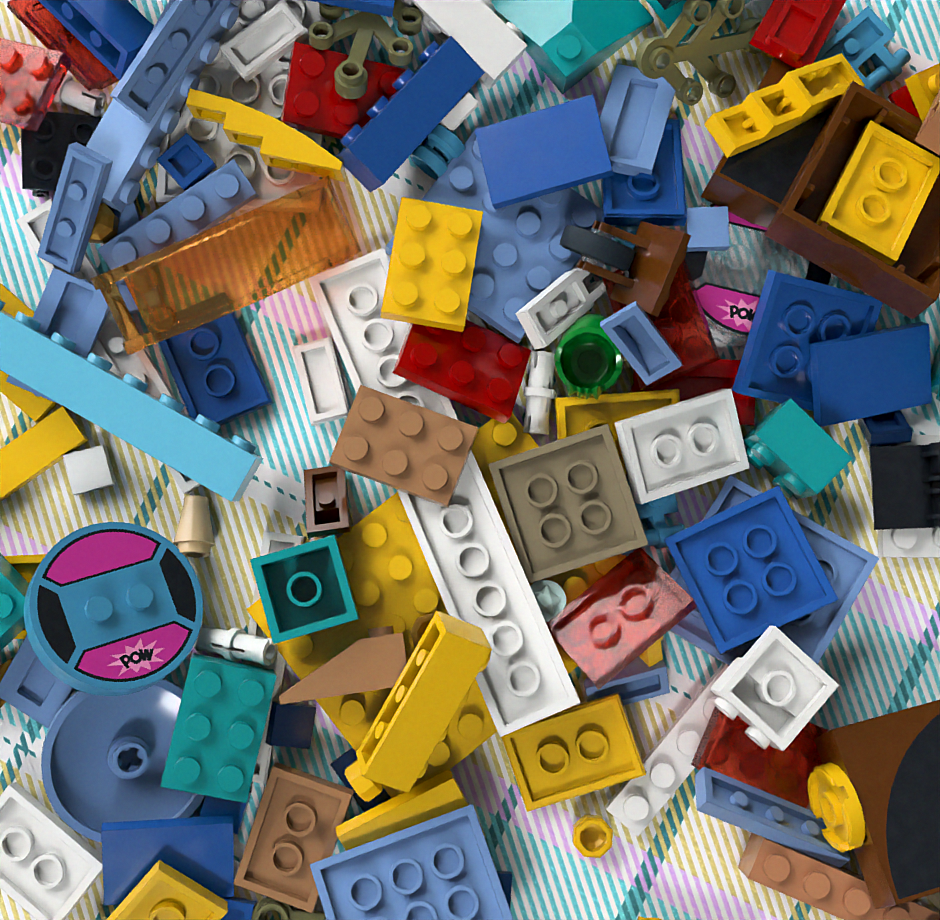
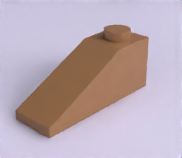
(362, 667)

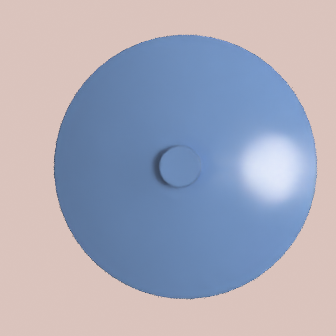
(109, 759)

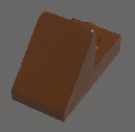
(327, 502)

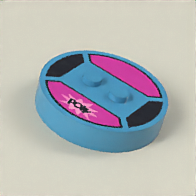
(113, 609)

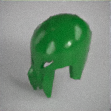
(588, 358)

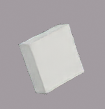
(459, 112)
(89, 470)

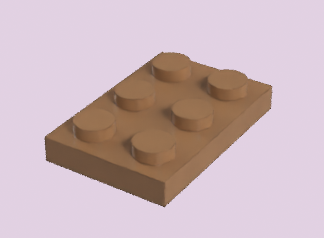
(404, 446)
(291, 832)

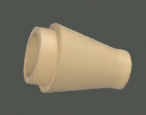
(194, 529)

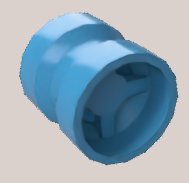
(437, 152)

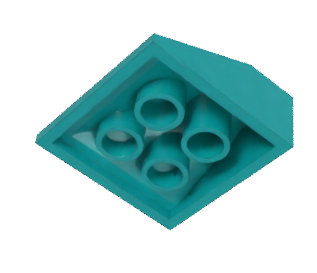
(573, 35)

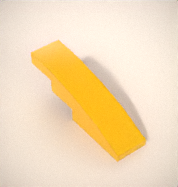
(782, 106)
(278, 142)

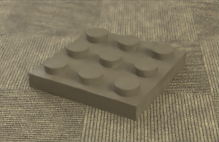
(568, 504)

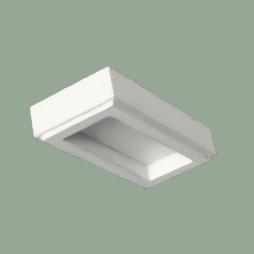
(264, 41)
(321, 381)

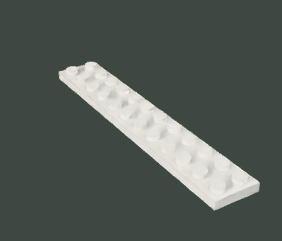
(461, 543)

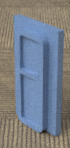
(635, 119)
(71, 309)
(32, 687)

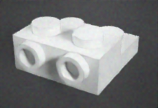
(773, 690)

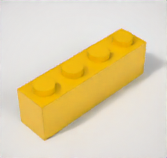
(423, 702)

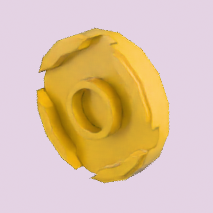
(838, 804)

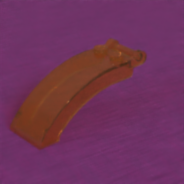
(230, 264)

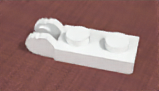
(558, 307)

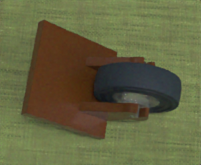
(646, 268)

